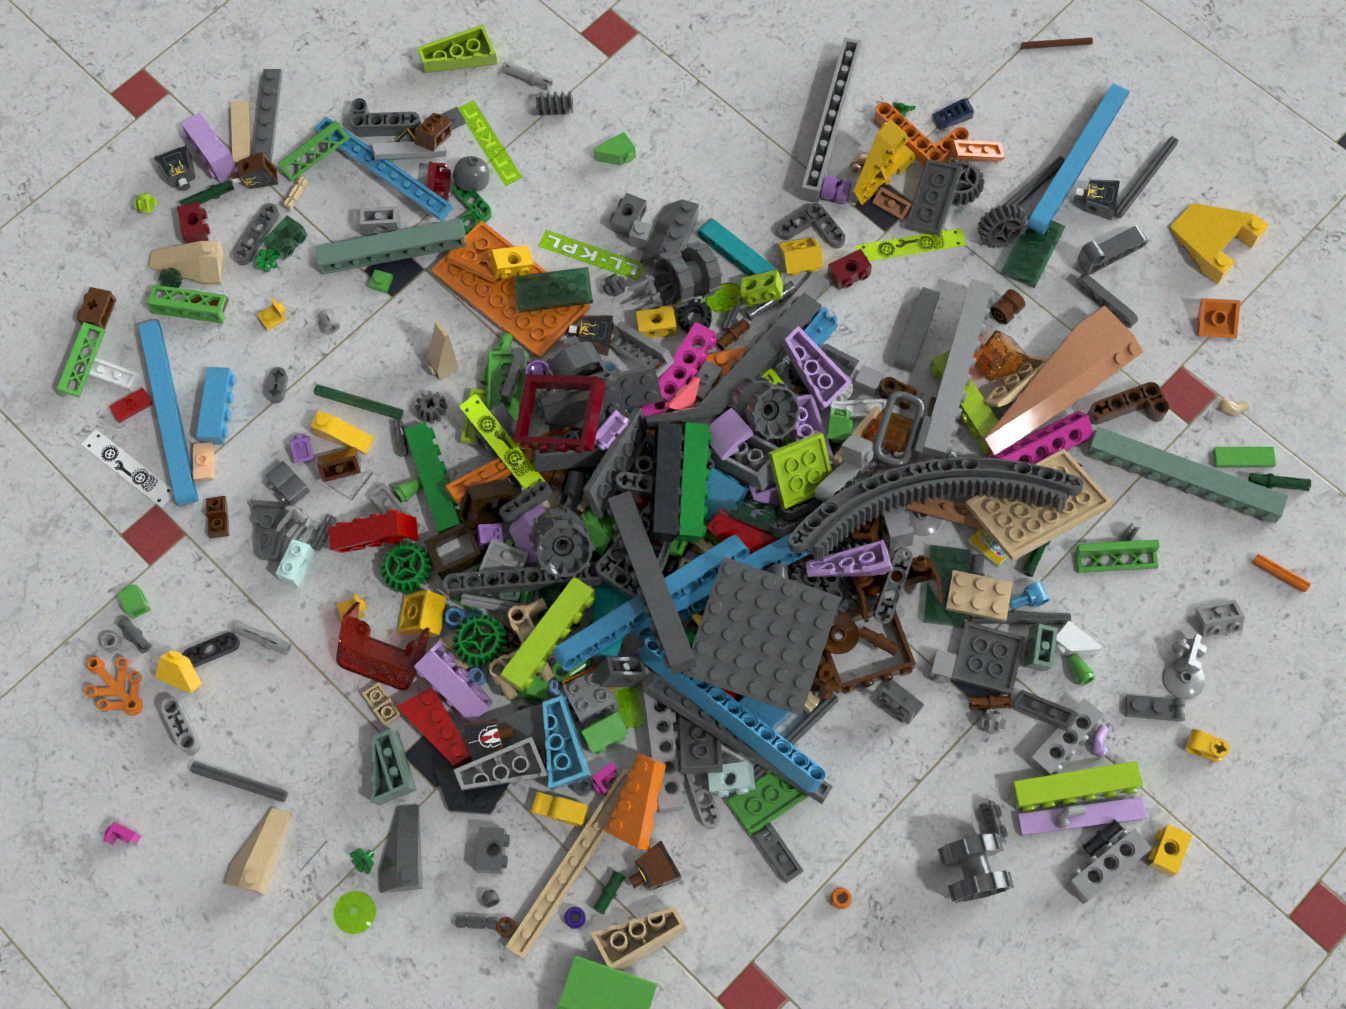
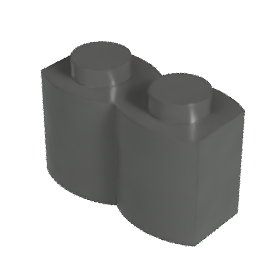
(286, 483)

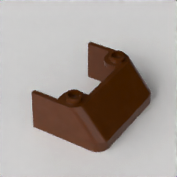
(920, 571)

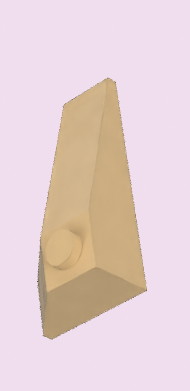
(195, 261)
(441, 354)
(1015, 383)
(257, 858)

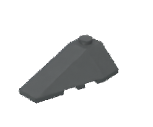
(402, 858)

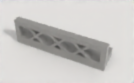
(646, 347)

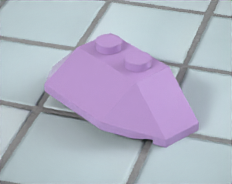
(522, 528)

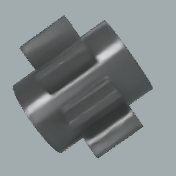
(614, 285)

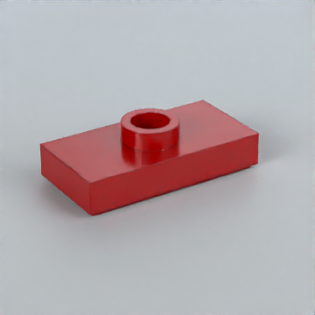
(131, 405)

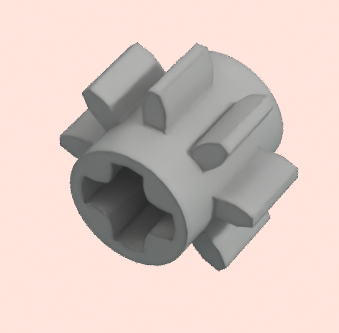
(992, 721)

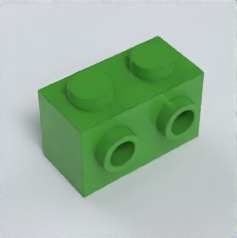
(839, 425)
(604, 732)

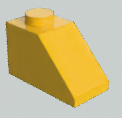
(177, 671)

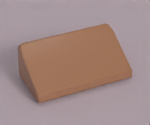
(892, 203)

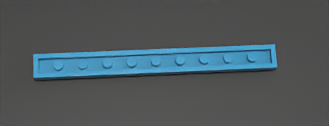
(390, 173)

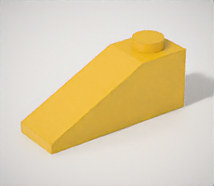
(340, 432)

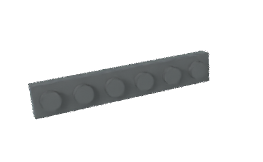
(267, 112)

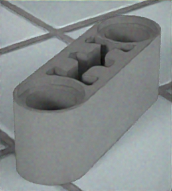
(181, 715)

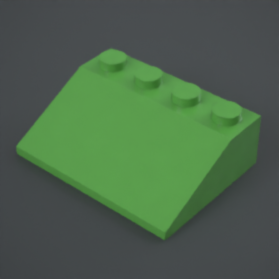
(603, 987)

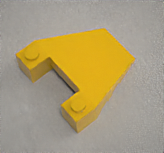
(886, 158)
(1209, 230)

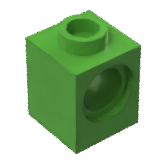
(134, 601)

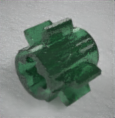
(170, 278)

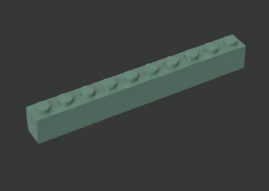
(1187, 475)

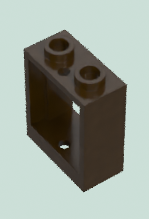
(475, 494)
(461, 564)

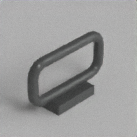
(917, 433)

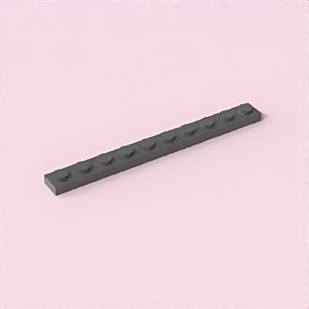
(673, 698)

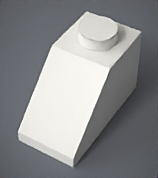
(1074, 641)

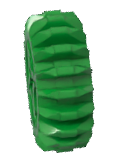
(397, 580)
(487, 639)

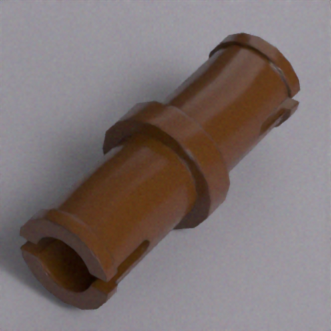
(732, 334)
(879, 640)
(990, 702)

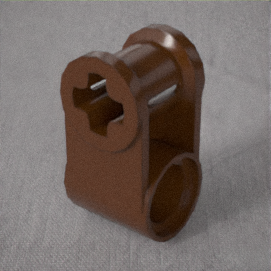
(896, 386)

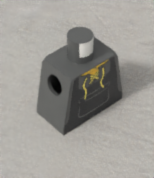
(177, 167)
(1099, 197)

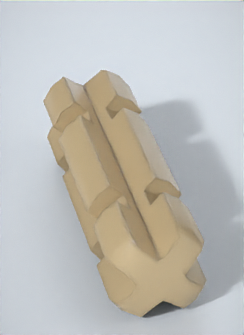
(295, 193)

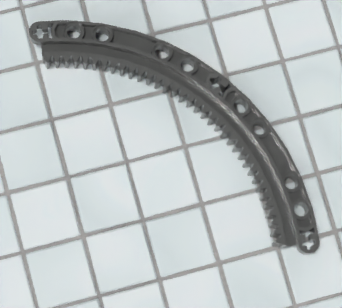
(929, 479)

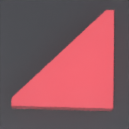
(685, 396)

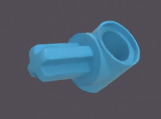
(1033, 595)
(461, 615)

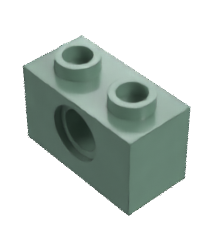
(1040, 647)

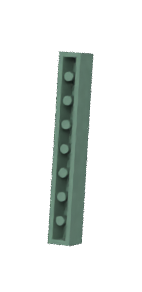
(391, 246)

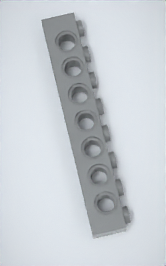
(667, 801)

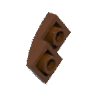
(217, 517)

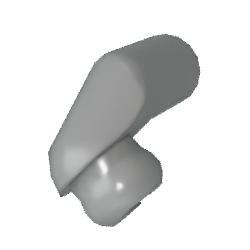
(1069, 812)

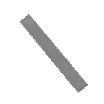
(698, 790)

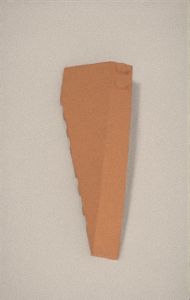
(1083, 361)

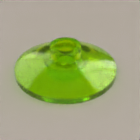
(724, 298)
(362, 919)

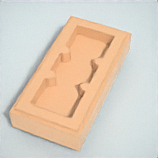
(203, 461)

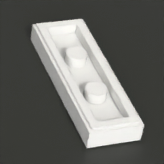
(112, 374)
(859, 408)

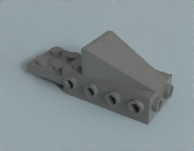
(621, 392)

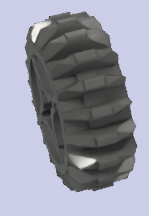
(965, 189)
(1002, 225)

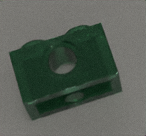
(285, 229)

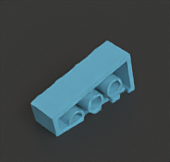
(564, 751)

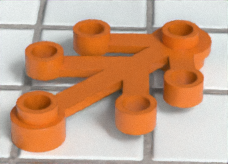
(116, 688)

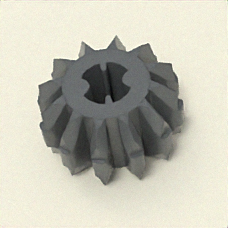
(430, 400)

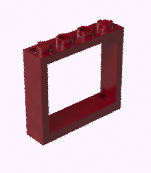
(565, 382)

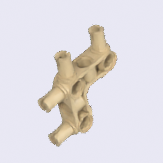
(523, 629)

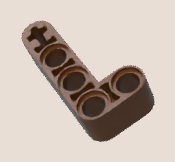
(1125, 406)

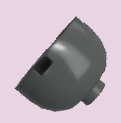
(471, 173)

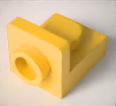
(272, 315)
(344, 606)

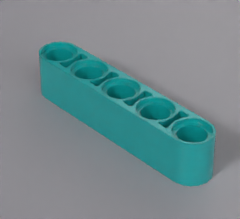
(733, 248)

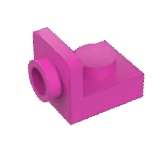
(605, 775)
(118, 831)

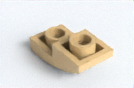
(381, 704)

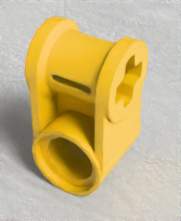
(1205, 745)

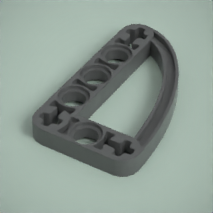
(615, 566)

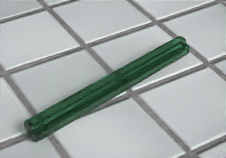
(358, 401)

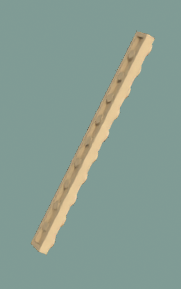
(566, 873)

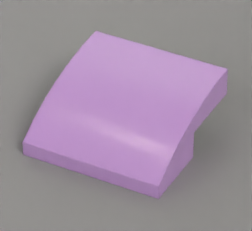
(727, 433)

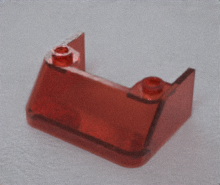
(375, 658)

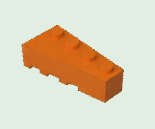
(637, 803)

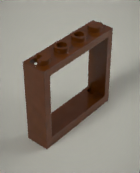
(885, 675)

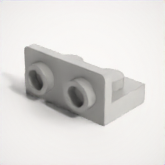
(1220, 618)

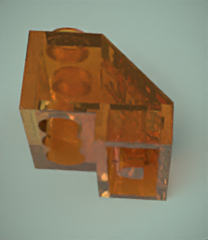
(999, 357)
(896, 432)

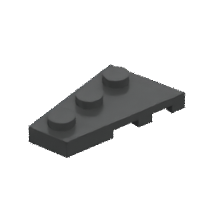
(266, 518)

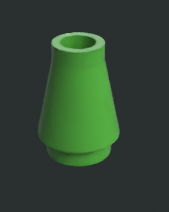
(407, 490)
(1081, 671)

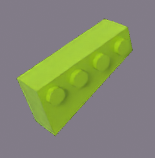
(458, 51)

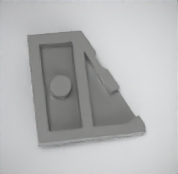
(502, 556)

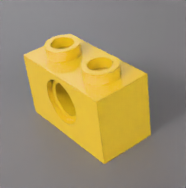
(502, 259)
(664, 328)
(1178, 841)

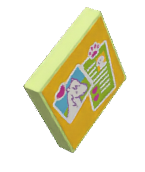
(986, 546)

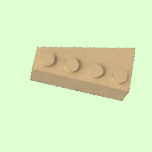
(634, 940)

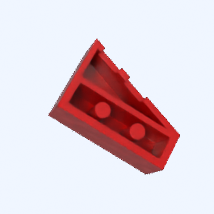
(725, 526)

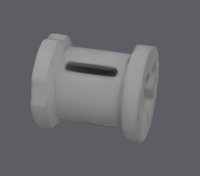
(327, 325)

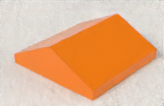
(1218, 318)

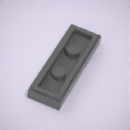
(1045, 710)

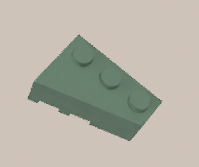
(391, 769)

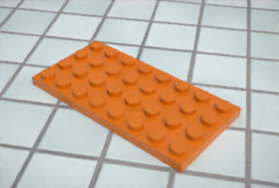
(498, 301)

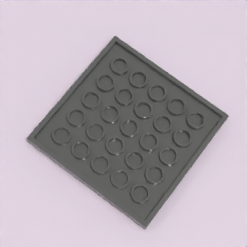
(762, 635)

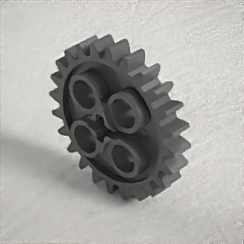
(831, 584)

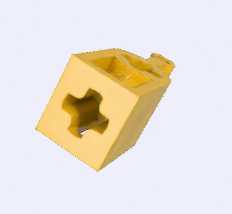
(560, 809)

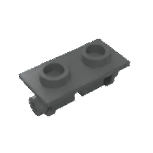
(842, 360)
(992, 814)

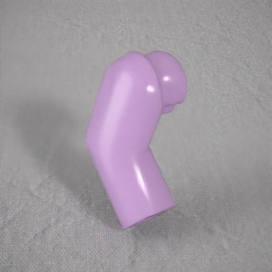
(1098, 740)

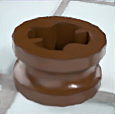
(503, 921)

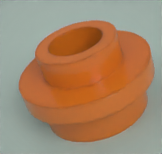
(841, 891)

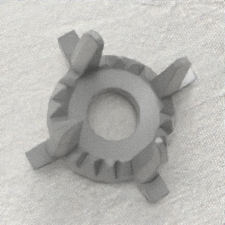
(650, 288)
(298, 515)

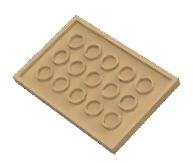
(1025, 526)

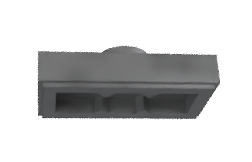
(708, 376)

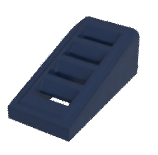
(959, 106)

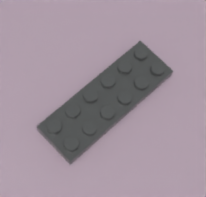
(618, 458)

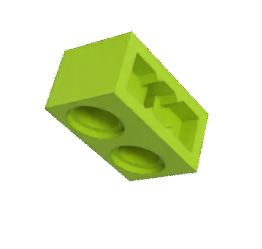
(761, 288)

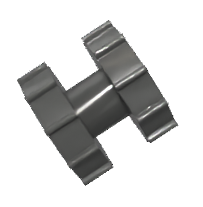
(687, 274)
(780, 406)
(561, 559)
(978, 878)

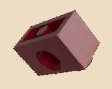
(189, 215)
(854, 261)

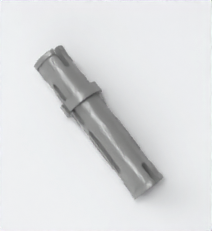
(532, 77)
(243, 629)

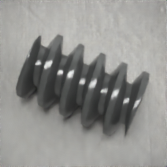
(554, 103)

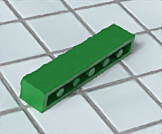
(432, 476)
(694, 482)

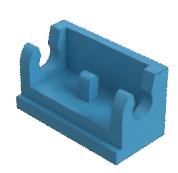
(821, 327)

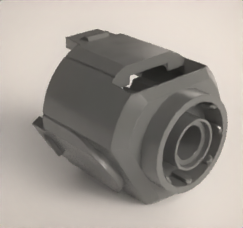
(577, 359)

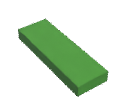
(1244, 457)

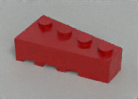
(372, 531)
(432, 720)

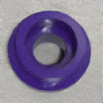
(571, 911)

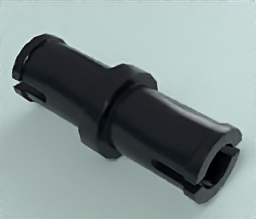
(1102, 837)

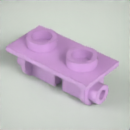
(611, 427)

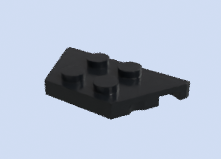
(469, 801)

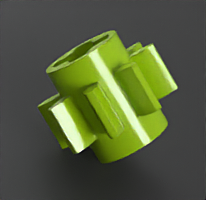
(145, 202)

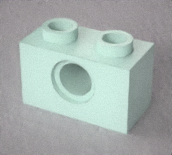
(295, 563)
(743, 781)

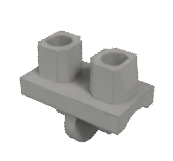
(1187, 651)

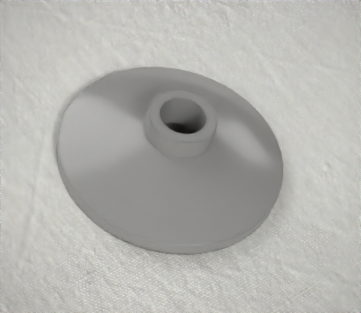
(923, 525)
(1182, 688)

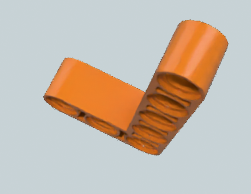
(917, 139)

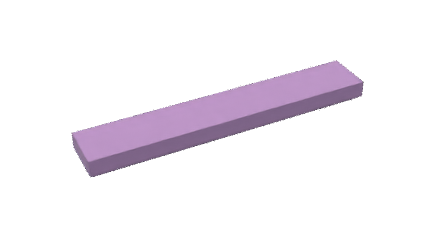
(1095, 815)

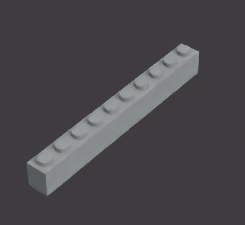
(830, 120)
(957, 369)

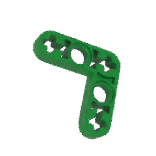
(474, 212)

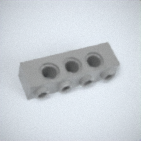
(1042, 759)
(1136, 847)

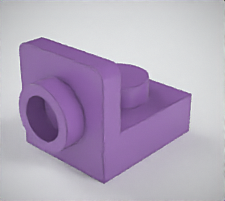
(301, 448)
(490, 531)

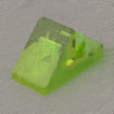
(630, 707)

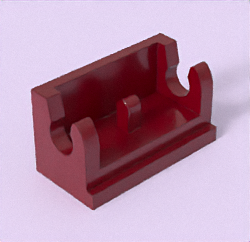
(439, 179)

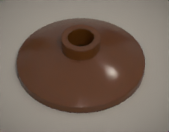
(850, 635)

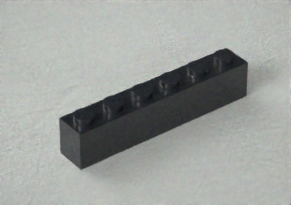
(665, 482)

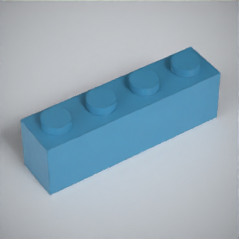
(216, 405)

